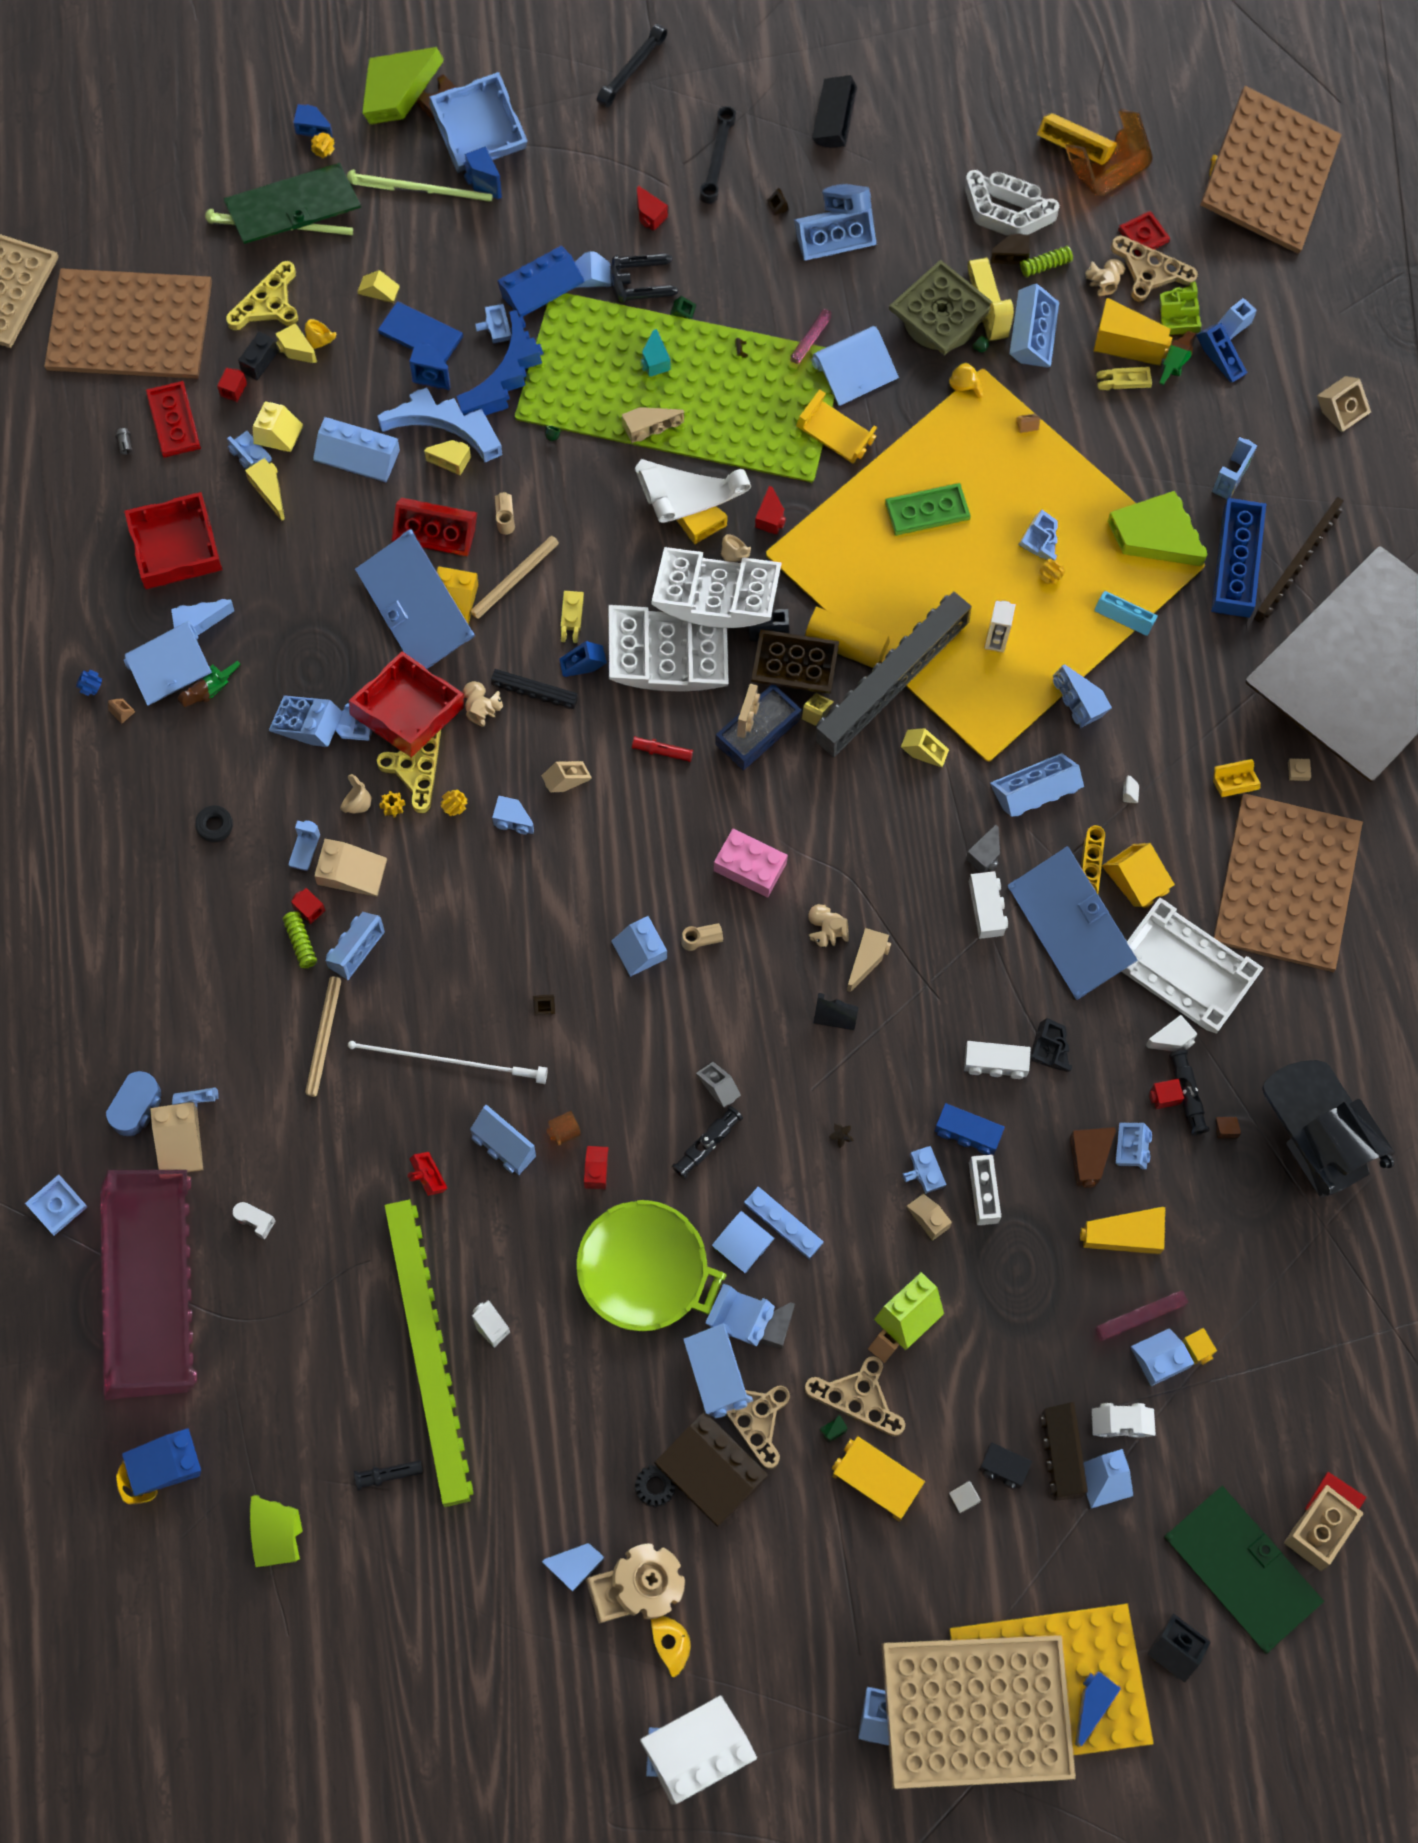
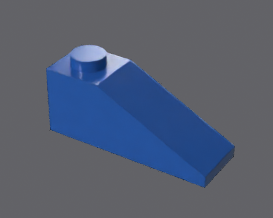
(1221, 351)
(1094, 1702)

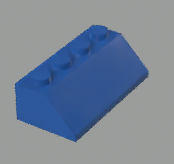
(540, 281)

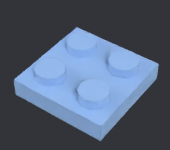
(56, 1205)

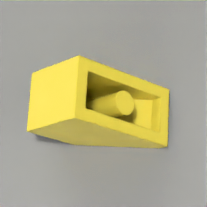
(295, 345)
(449, 455)
(925, 747)

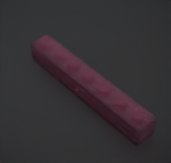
(1141, 1315)

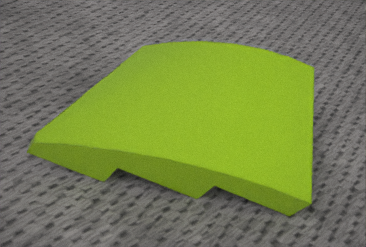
(1181, 310)
(273, 1532)

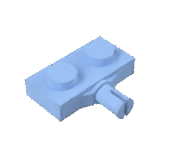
(496, 323)
(925, 1170)

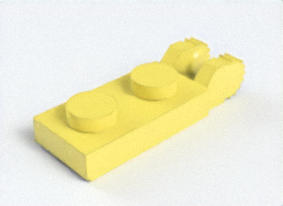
(1125, 378)
(571, 614)

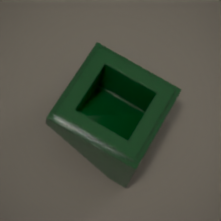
(834, 1429)

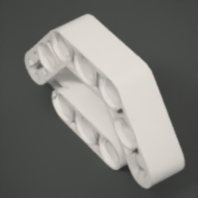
(1012, 191)

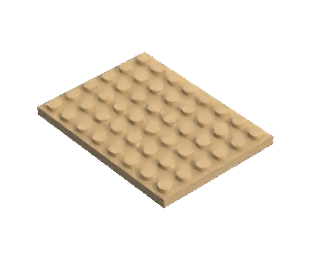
(977, 1712)

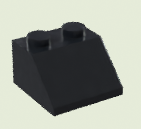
(1179, 1648)

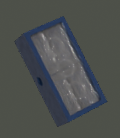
(773, 719)

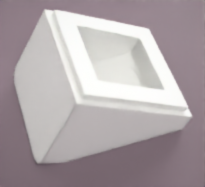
(1130, 790)
(965, 1497)

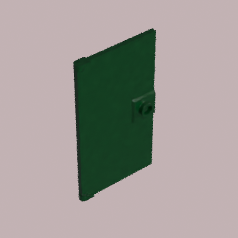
(292, 203)
(1244, 1569)

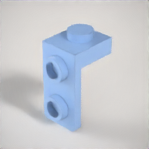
(305, 845)

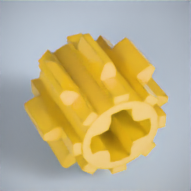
(322, 145)
(1052, 571)
(392, 798)
(453, 802)

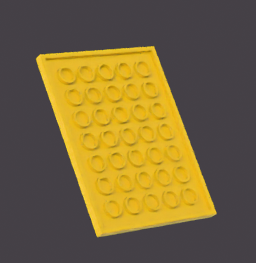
(1091, 1643)

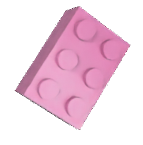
(750, 862)

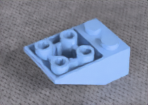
(1082, 696)
(306, 720)

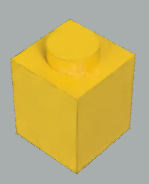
(1200, 1347)

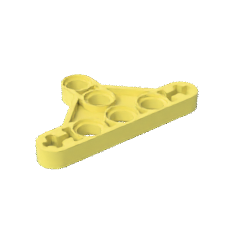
(261, 307)
(414, 774)

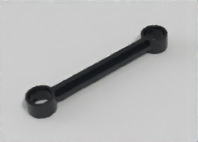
(608, 93)
(717, 156)

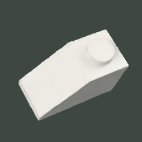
(1173, 1036)

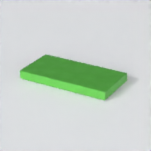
(927, 509)

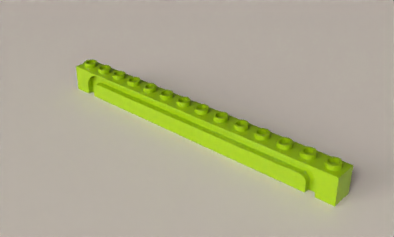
(427, 1354)

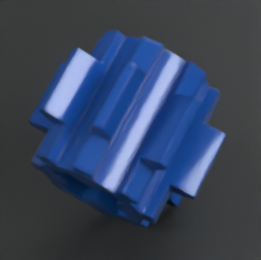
(89, 682)

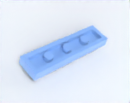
(783, 1222)

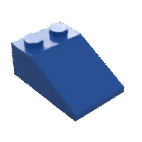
(162, 1463)

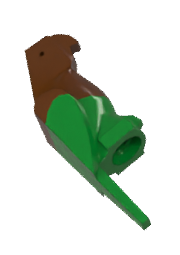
(1177, 356)
(207, 686)

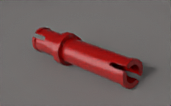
(662, 749)

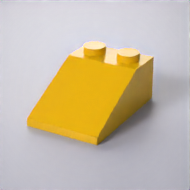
(462, 588)

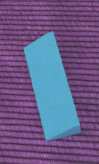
(1125, 613)

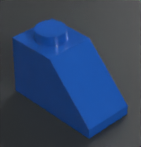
(310, 121)
(583, 659)

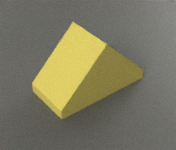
(378, 286)
(816, 709)

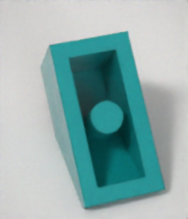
(655, 356)

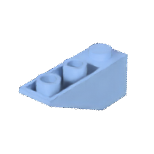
(203, 614)

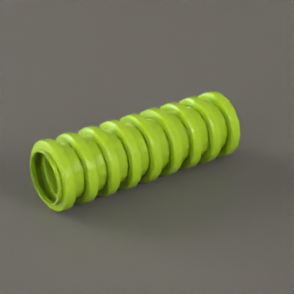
(1046, 261)
(299, 939)

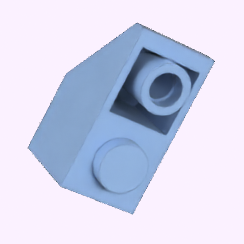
(1238, 318)
(511, 815)

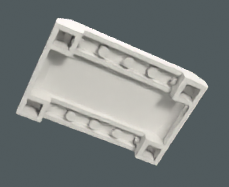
(1189, 967)

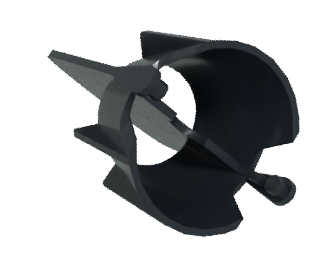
(1327, 1129)

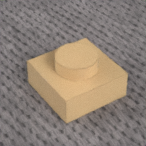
(1299, 769)

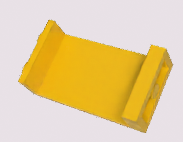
(835, 429)
(878, 1477)

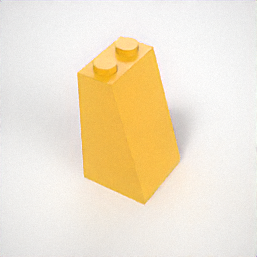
(1131, 335)

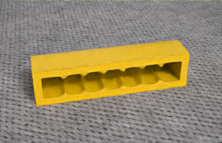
(1065, 132)
(854, 639)

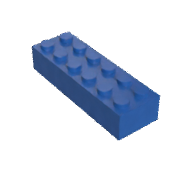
(1238, 557)

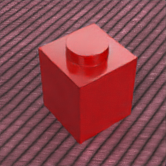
(232, 384)
(308, 905)
(1166, 1094)

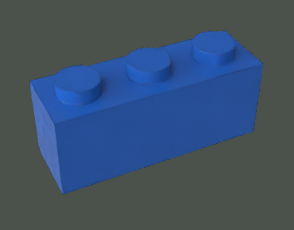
(969, 1129)

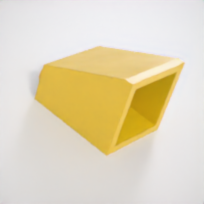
(1139, 874)

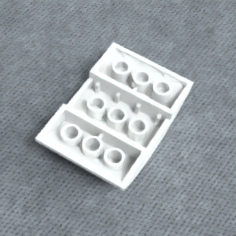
(715, 590)
(664, 651)

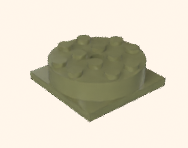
(941, 309)

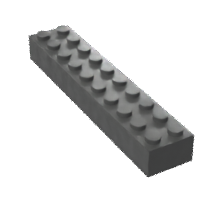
(893, 673)

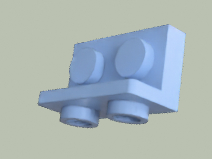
(246, 450)
(1133, 1145)

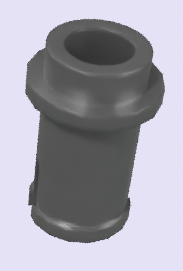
(124, 441)

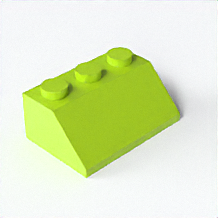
(911, 1311)

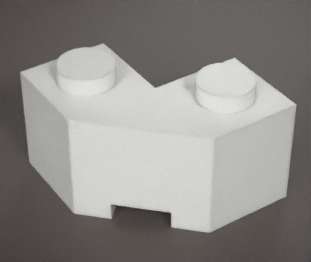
(1130, 1421)

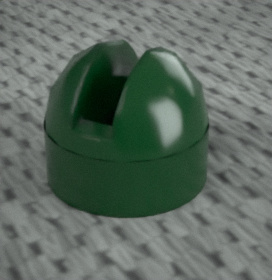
(981, 344)
(552, 433)

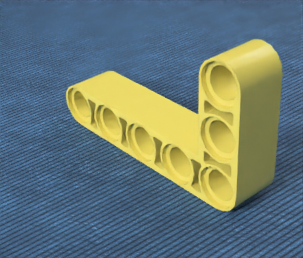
(1001, 313)

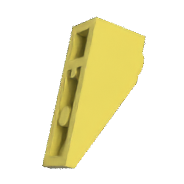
(265, 481)

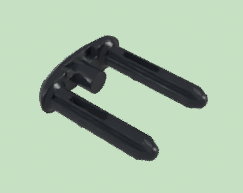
(619, 279)

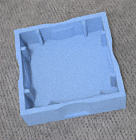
(478, 118)

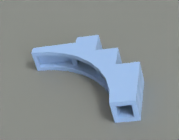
(447, 416)

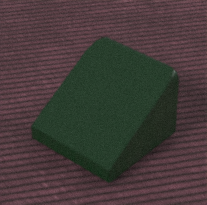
(683, 308)

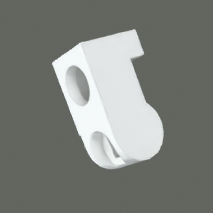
(248, 1214)

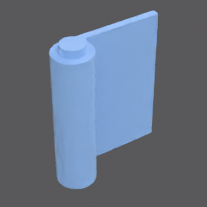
(856, 365)
(167, 663)

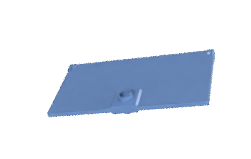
(414, 601)
(1072, 923)

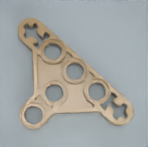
(1142, 264)
(849, 1392)
(760, 1424)

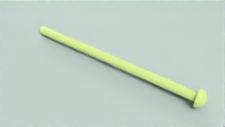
(389, 184)
(212, 217)

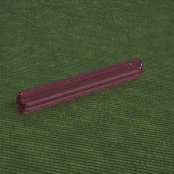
(810, 336)

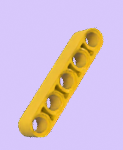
(1093, 847)

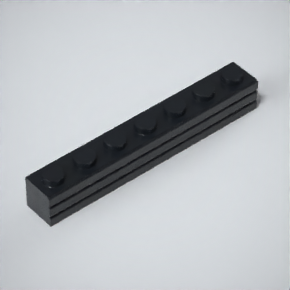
(534, 689)

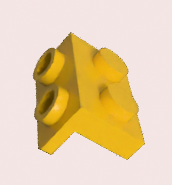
(1236, 778)

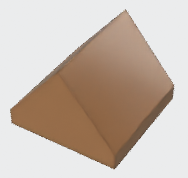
(1028, 422)
(120, 709)

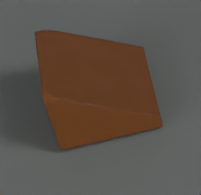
(1227, 1127)

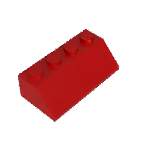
(435, 525)

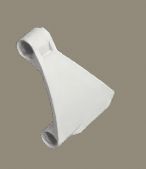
(684, 493)

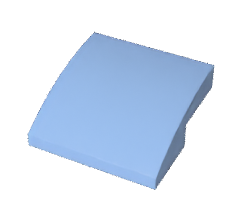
(743, 1241)

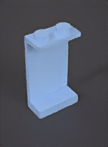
(716, 1371)

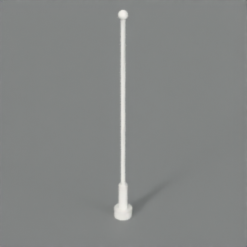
(540, 1074)

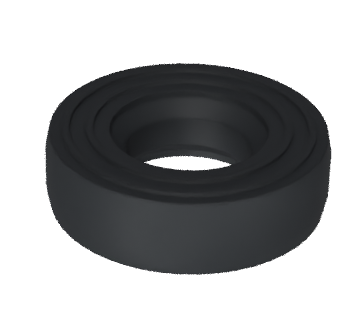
(209, 812)

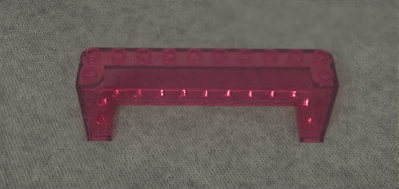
(145, 1283)

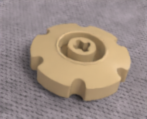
(634, 1591)

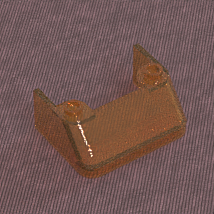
(1128, 159)

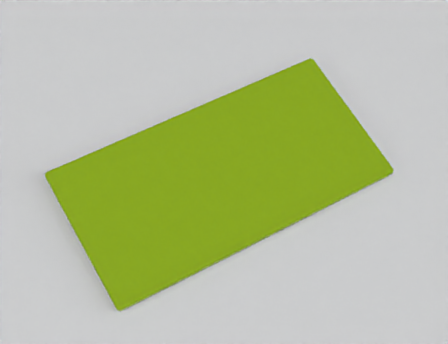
(732, 405)

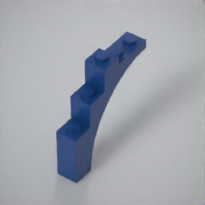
(493, 392)

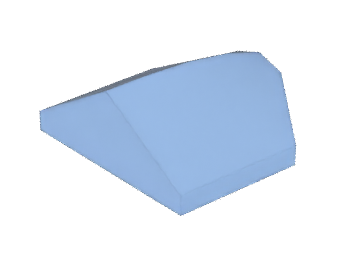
(594, 270)
(351, 728)

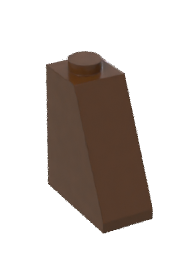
(1090, 1154)

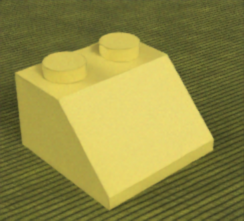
(276, 427)

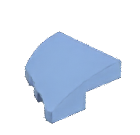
(1041, 536)
(203, 1095)
(574, 1564)

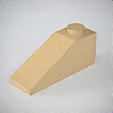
(869, 955)

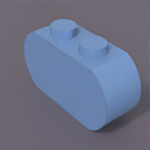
(847, 198)
(132, 1104)

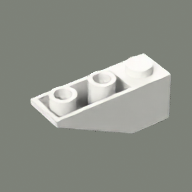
(490, 1323)

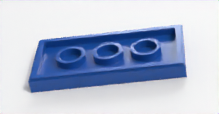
(411, 326)

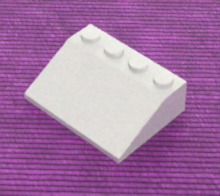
(698, 1750)

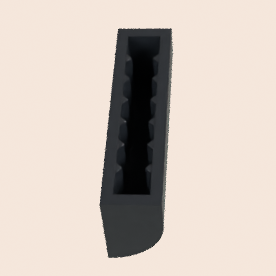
(835, 111)

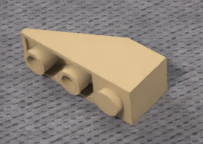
(649, 421)

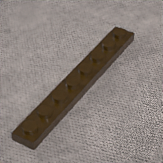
(1296, 565)

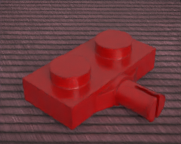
(427, 1173)

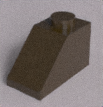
(1011, 250)

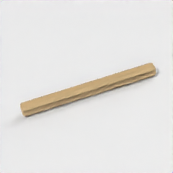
(514, 577)
(323, 1036)

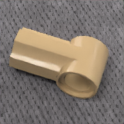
(504, 513)
(704, 936)

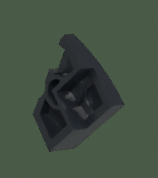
(835, 1013)
(1051, 1046)

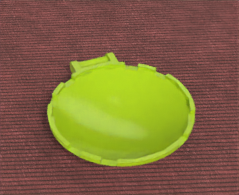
(644, 1266)

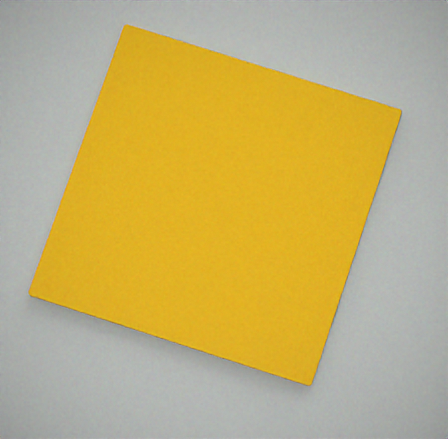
(863, 572)

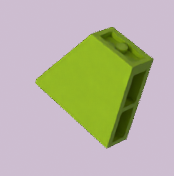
(397, 82)
(1158, 531)

